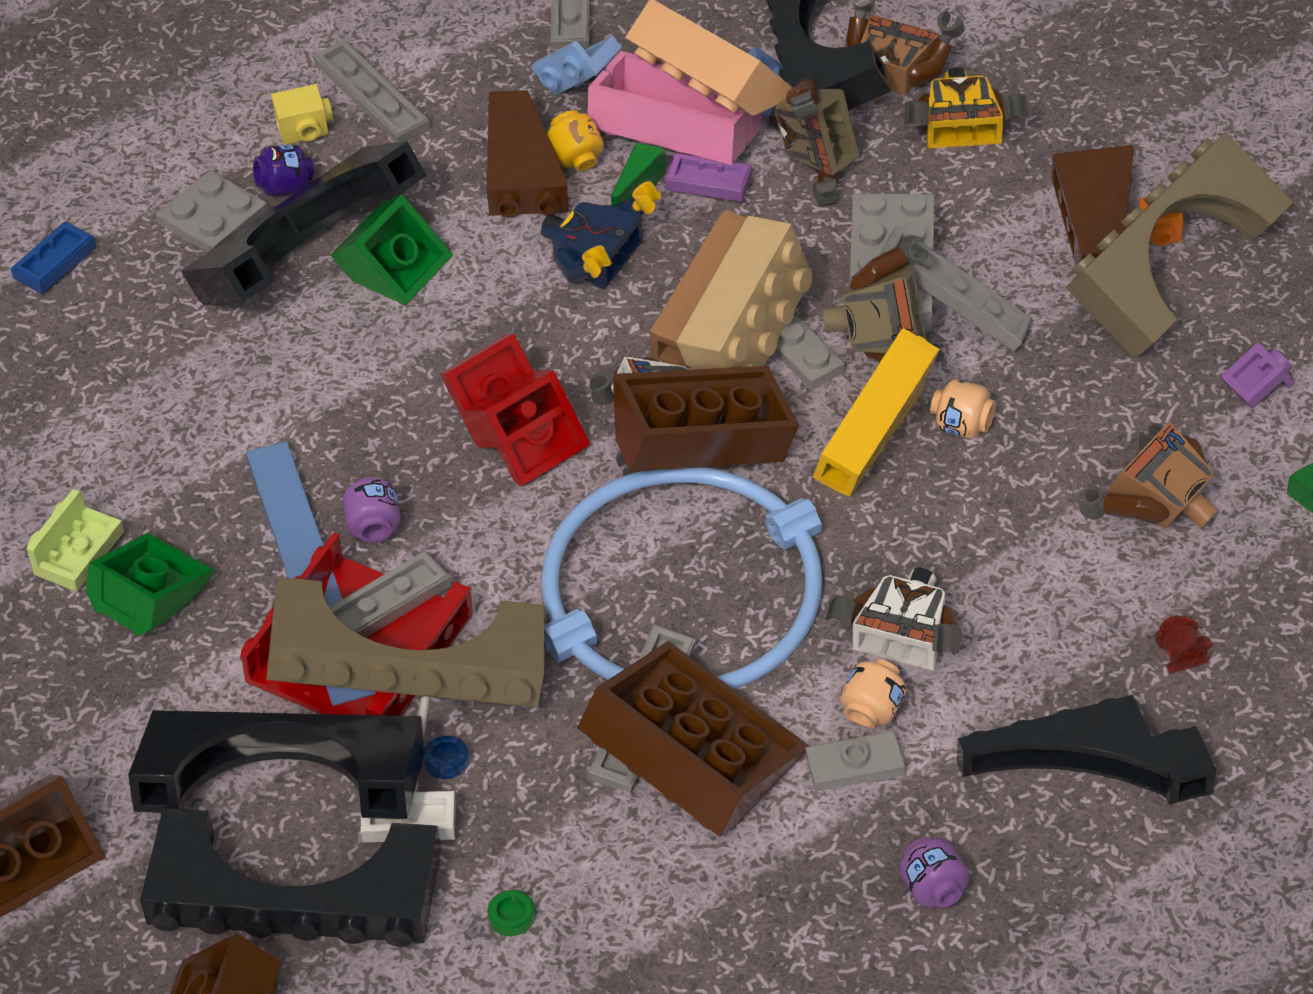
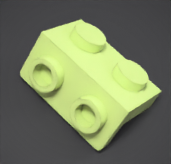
(71, 541)

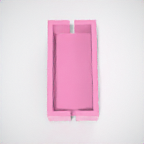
(658, 110)

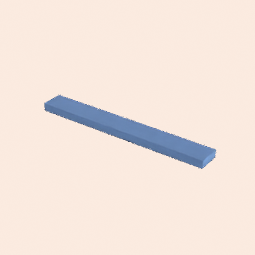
(293, 527)

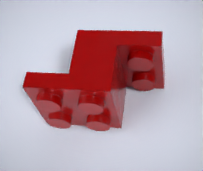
(515, 409)

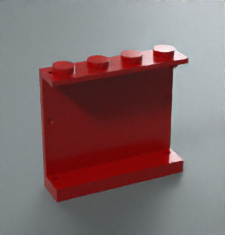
(426, 627)

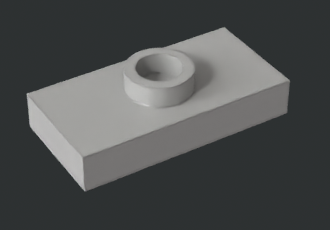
(855, 761)

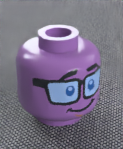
(371, 509)
(934, 872)

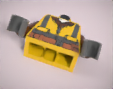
(963, 111)

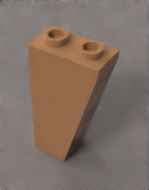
(691, 289)

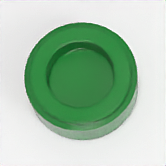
(511, 913)

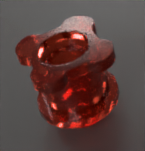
(1182, 643)

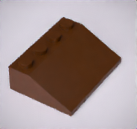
(690, 736)

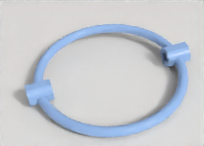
(787, 524)

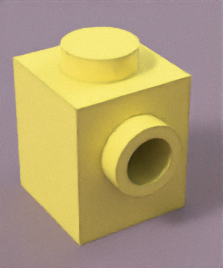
(301, 114)

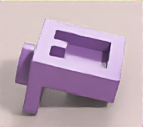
(1257, 374)

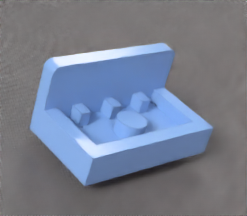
(574, 65)

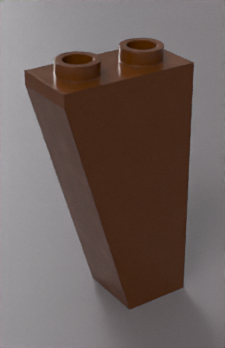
(520, 160)
(1092, 194)

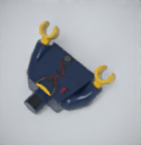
(598, 238)

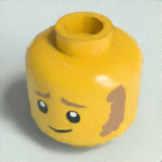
(575, 140)

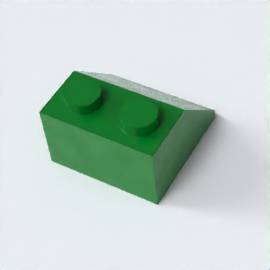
(392, 251)

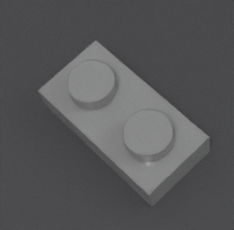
(807, 354)

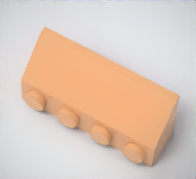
(705, 60)

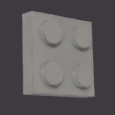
(211, 211)

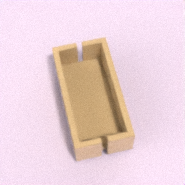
(748, 299)

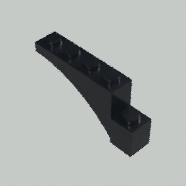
(1097, 740)

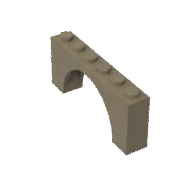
(1119, 281)
(318, 649)

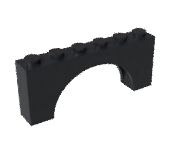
(852, 69)
(243, 261)
(378, 901)

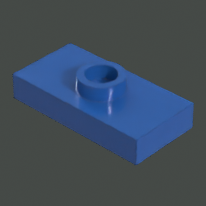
(53, 257)

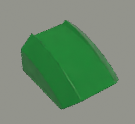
(144, 582)

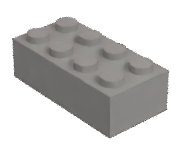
(877, 216)

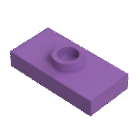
(708, 177)

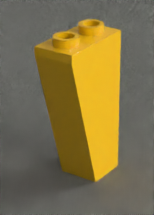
(876, 413)

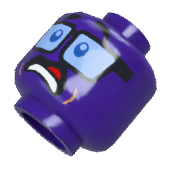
(282, 169)

